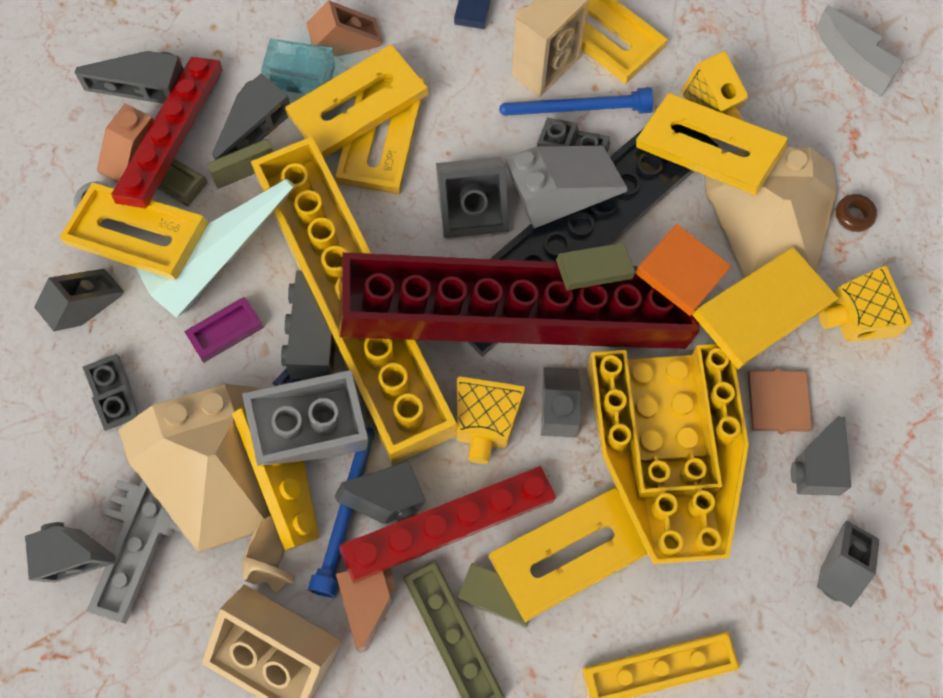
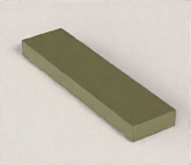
(451, 633)

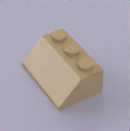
(547, 41)
(269, 648)

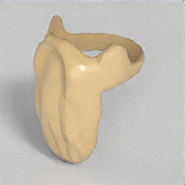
(264, 556)

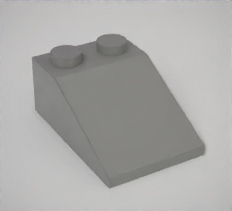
(563, 180)
(306, 420)

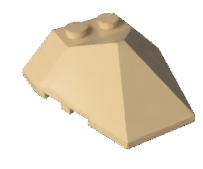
(785, 213)
(198, 465)

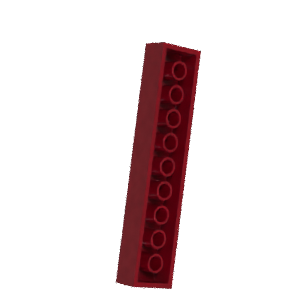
(501, 304)

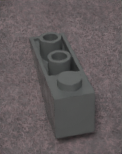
(310, 341)

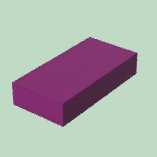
(223, 329)

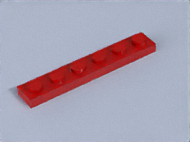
(167, 133)
(446, 524)

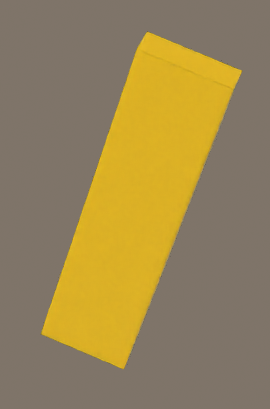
(662, 668)

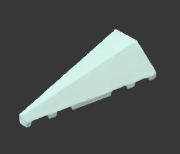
(215, 249)

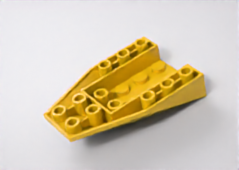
(673, 447)

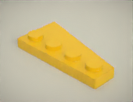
(285, 492)

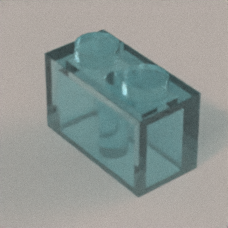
(297, 65)

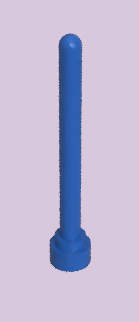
(638, 101)
(325, 580)

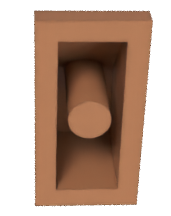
(343, 29)
(122, 140)
(366, 604)

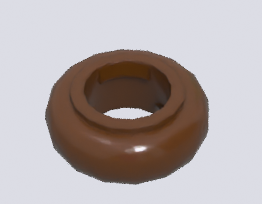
(863, 204)

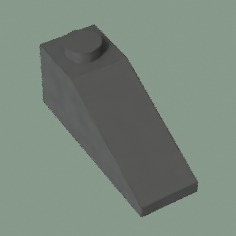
(135, 76)
(253, 116)

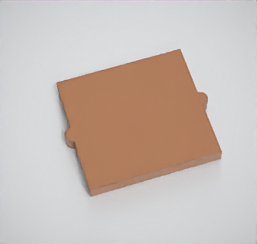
(779, 401)

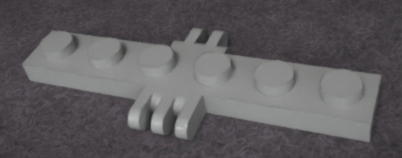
(134, 549)

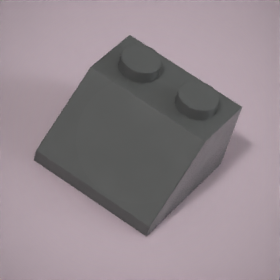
(473, 196)

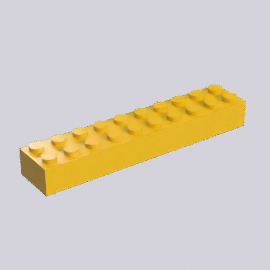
(386, 372)

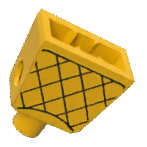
(716, 86)
(868, 308)
(486, 415)

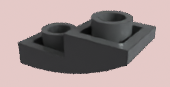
(567, 133)
(111, 392)

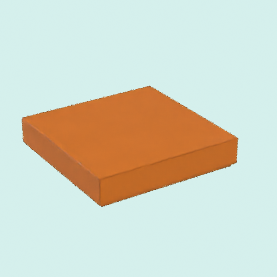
(682, 269)

